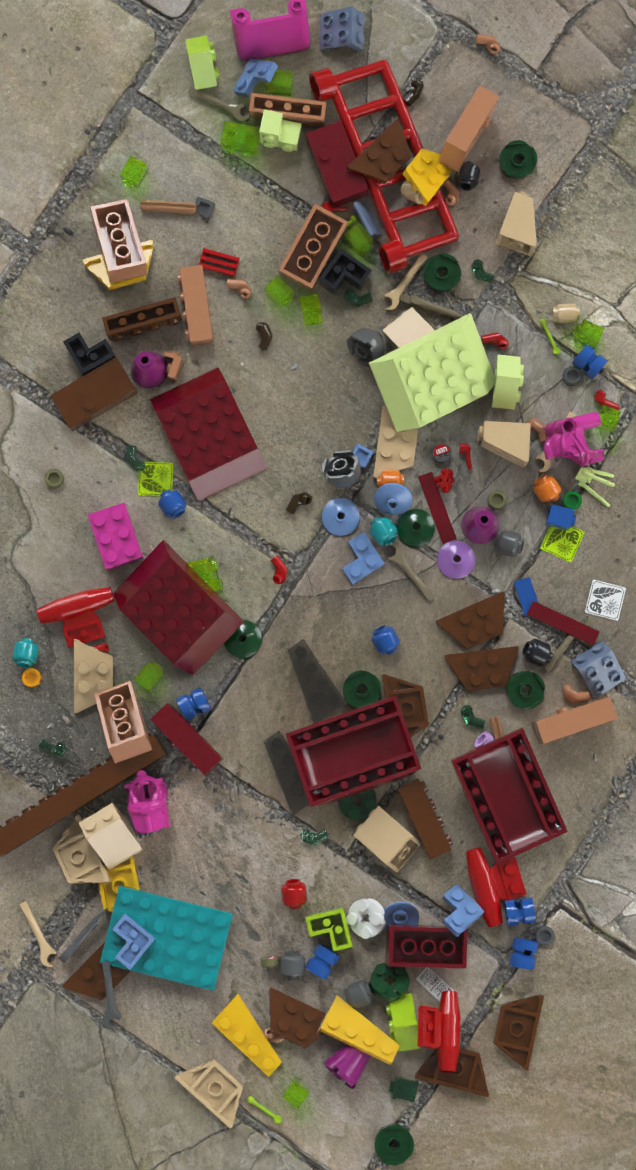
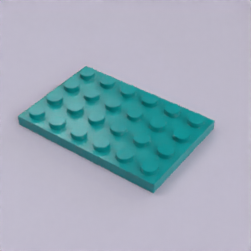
(186, 936)

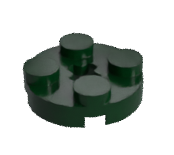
(509, 153)
(444, 283)
(351, 684)
(514, 688)
(361, 812)
(382, 988)
(386, 1135)

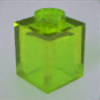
(281, 83)
(133, 172)
(359, 239)
(279, 292)
(588, 333)
(609, 418)
(150, 675)
(295, 1092)

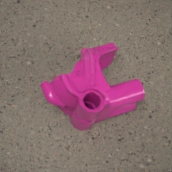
(567, 439)
(148, 809)

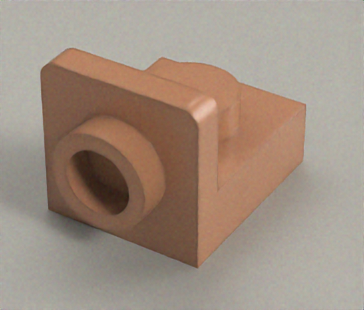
(174, 368)

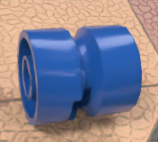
(589, 361)
(193, 704)
(520, 911)
(521, 960)
(322, 961)

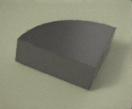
(204, 208)

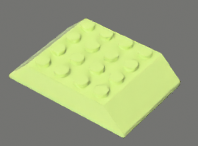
(434, 374)

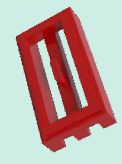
(220, 255)

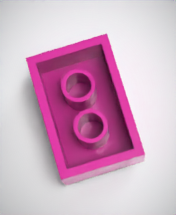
(115, 536)

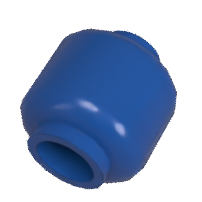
(172, 504)
(385, 640)

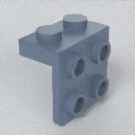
(342, 28)
(599, 669)

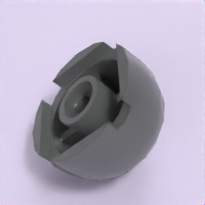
(367, 345)
(342, 469)

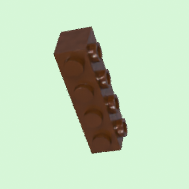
(141, 319)
(424, 819)

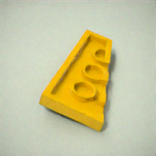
(355, 1030)
(243, 1031)

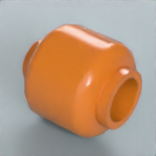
(390, 476)
(547, 489)

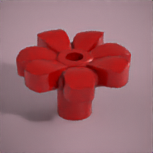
(444, 480)

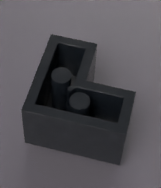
(344, 268)
(88, 358)

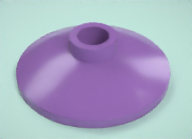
(456, 569)

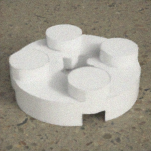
(357, 922)

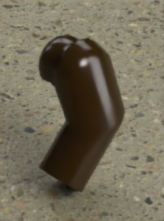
(415, 94)
(266, 334)
(298, 500)

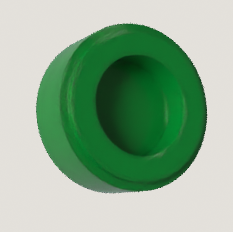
(572, 500)

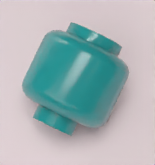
(383, 531)
(25, 653)

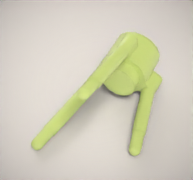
(585, 476)

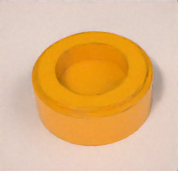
(31, 677)

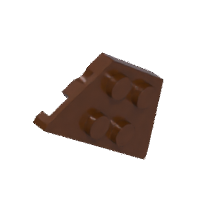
(383, 156)
(476, 622)
(483, 668)
(411, 702)
(90, 977)
(294, 1019)
(518, 1028)
(468, 1074)

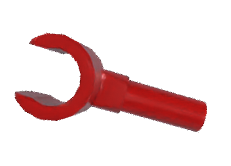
(327, 205)
(465, 449)

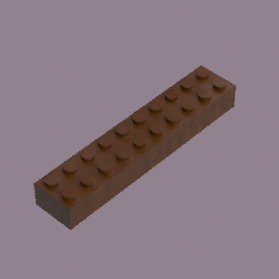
(74, 797)

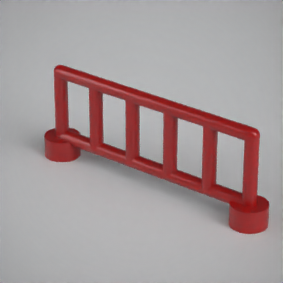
(326, 87)

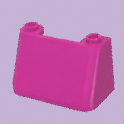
(271, 35)

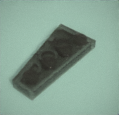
(316, 685)
(287, 772)

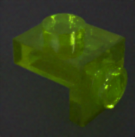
(311, 309)

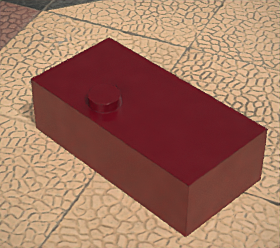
(332, 155)
(186, 738)
(425, 946)

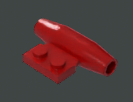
(78, 614)
(493, 884)
(441, 1030)

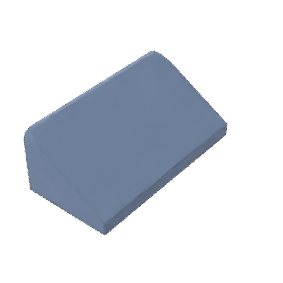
(366, 219)

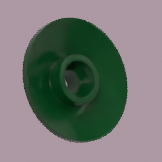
(415, 537)
(246, 648)

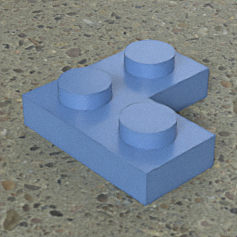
(254, 71)
(367, 560)
(465, 910)
(137, 940)

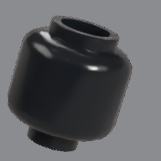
(468, 176)
(537, 652)

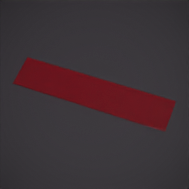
(437, 507)
(563, 623)

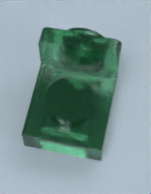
(403, 1089)

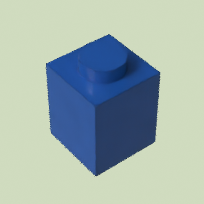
(560, 517)

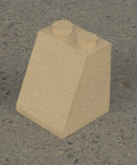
(519, 225)
(406, 329)
(506, 440)
(111, 836)
(387, 839)

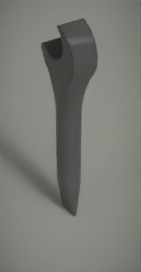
(81, 937)
(111, 1009)

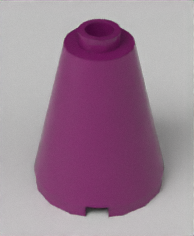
(148, 369)
(476, 530)
(347, 1065)

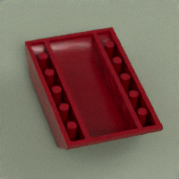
(208, 434)
(176, 609)
(353, 752)
(509, 796)

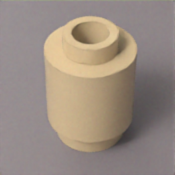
(408, 193)
(566, 313)

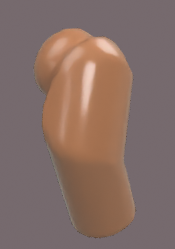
(573, 696)

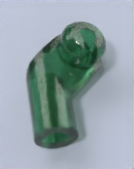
(480, 273)
(357, 300)
(132, 460)
(470, 719)
(57, 750)
(313, 838)

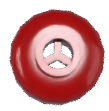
(294, 893)

